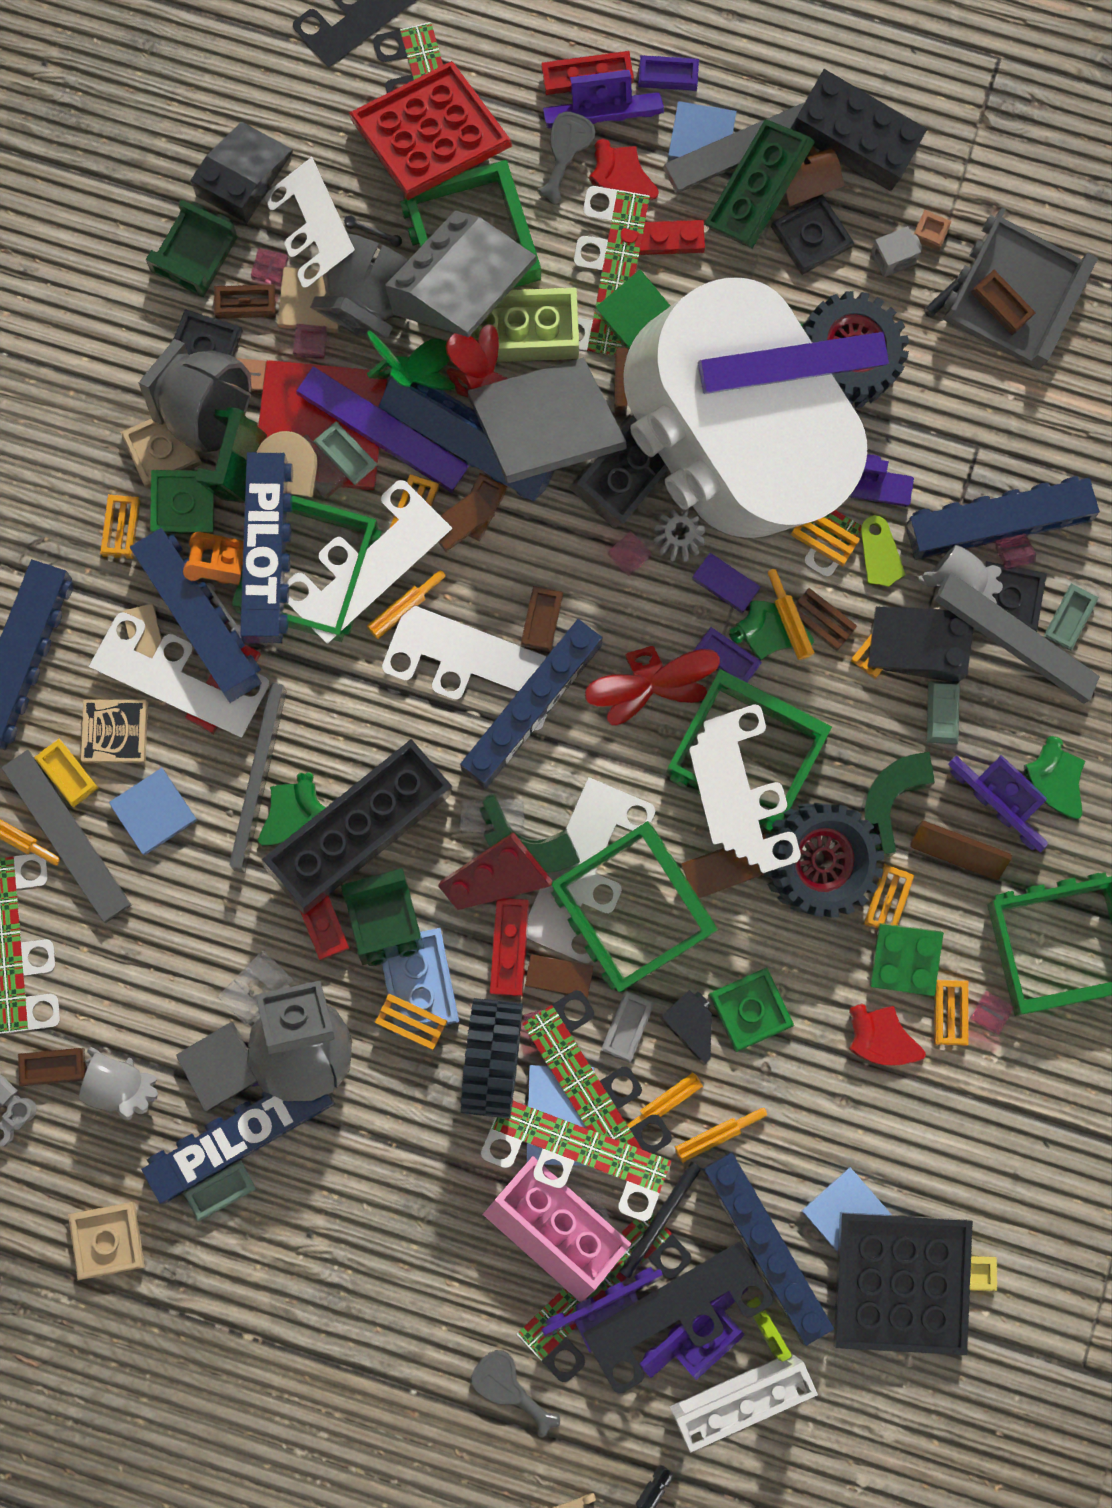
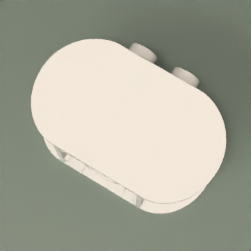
(749, 454)

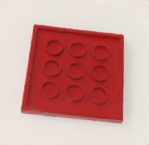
(430, 130)
(287, 411)

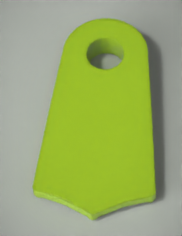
(880, 553)

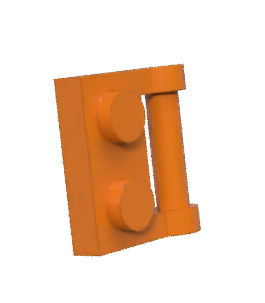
(225, 560)

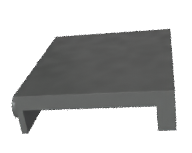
(1038, 271)

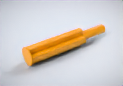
(393, 613)
(791, 619)
(25, 843)
(670, 1098)
(716, 1135)

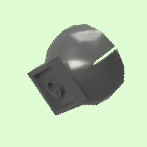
(357, 289)
(189, 388)
(298, 1044)

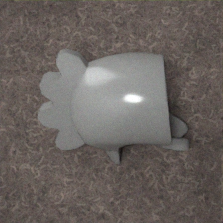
(967, 568)
(116, 1086)

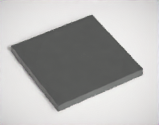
(546, 420)

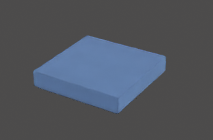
(698, 126)
(153, 811)

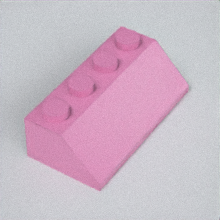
(557, 1231)

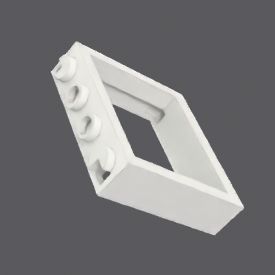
(742, 1401)

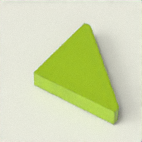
(769, 1332)

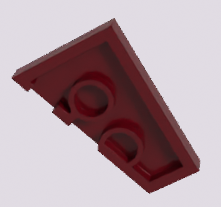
(495, 875)

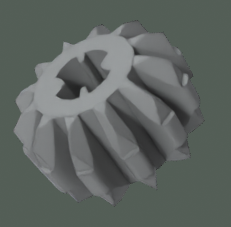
(685, 525)

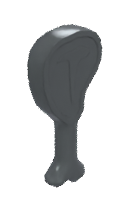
(568, 136)
(497, 1381)

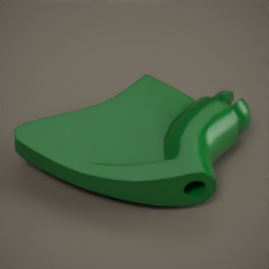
(763, 630)
(1057, 777)
(290, 809)

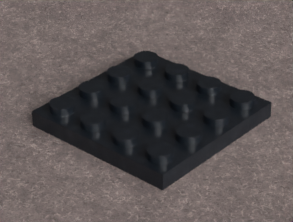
(903, 1283)

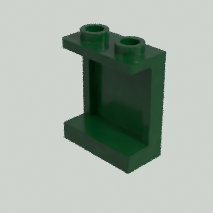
(193, 248)
(240, 437)
(382, 917)

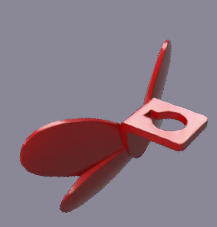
(474, 359)
(673, 681)

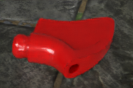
(620, 170)
(882, 1038)

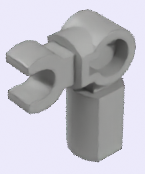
(18, 1112)

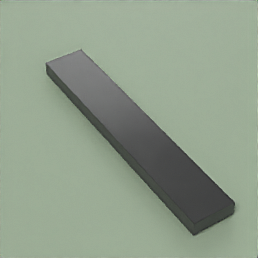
(720, 155)
(1017, 638)
(258, 778)
(66, 836)

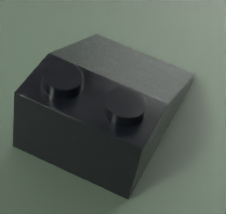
(240, 171)
(920, 643)

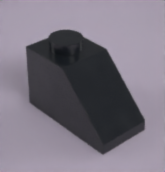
(691, 1024)

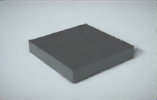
(217, 1067)

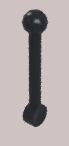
(350, 223)

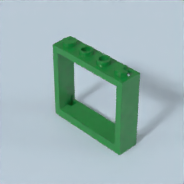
(467, 180)
(339, 518)
(770, 706)
(1036, 895)
(581, 924)

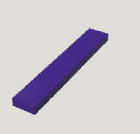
(793, 362)
(382, 429)

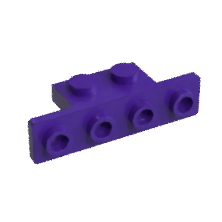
(606, 98)
(883, 486)
(1007, 793)
(592, 1313)
(696, 1358)

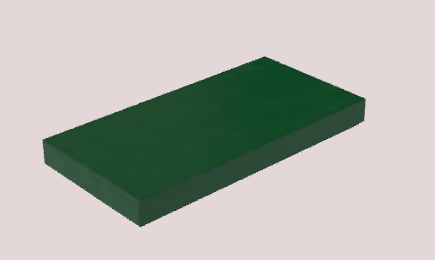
(759, 183)

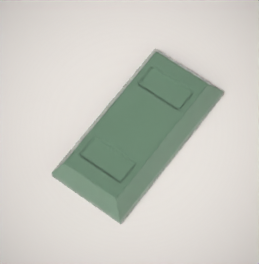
(345, 453)
(1071, 617)
(943, 712)
(219, 1190)

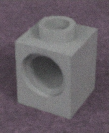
(896, 251)

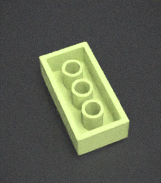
(536, 325)

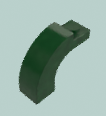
(901, 776)
(551, 853)

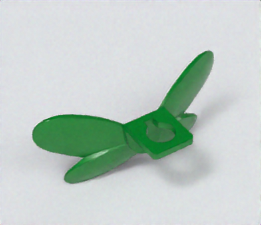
(419, 367)

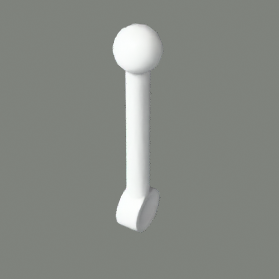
(216, 600)

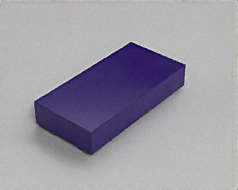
(668, 73)
(726, 583)
(732, 657)

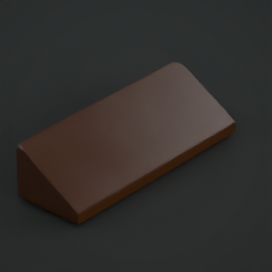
(960, 850)
(719, 871)

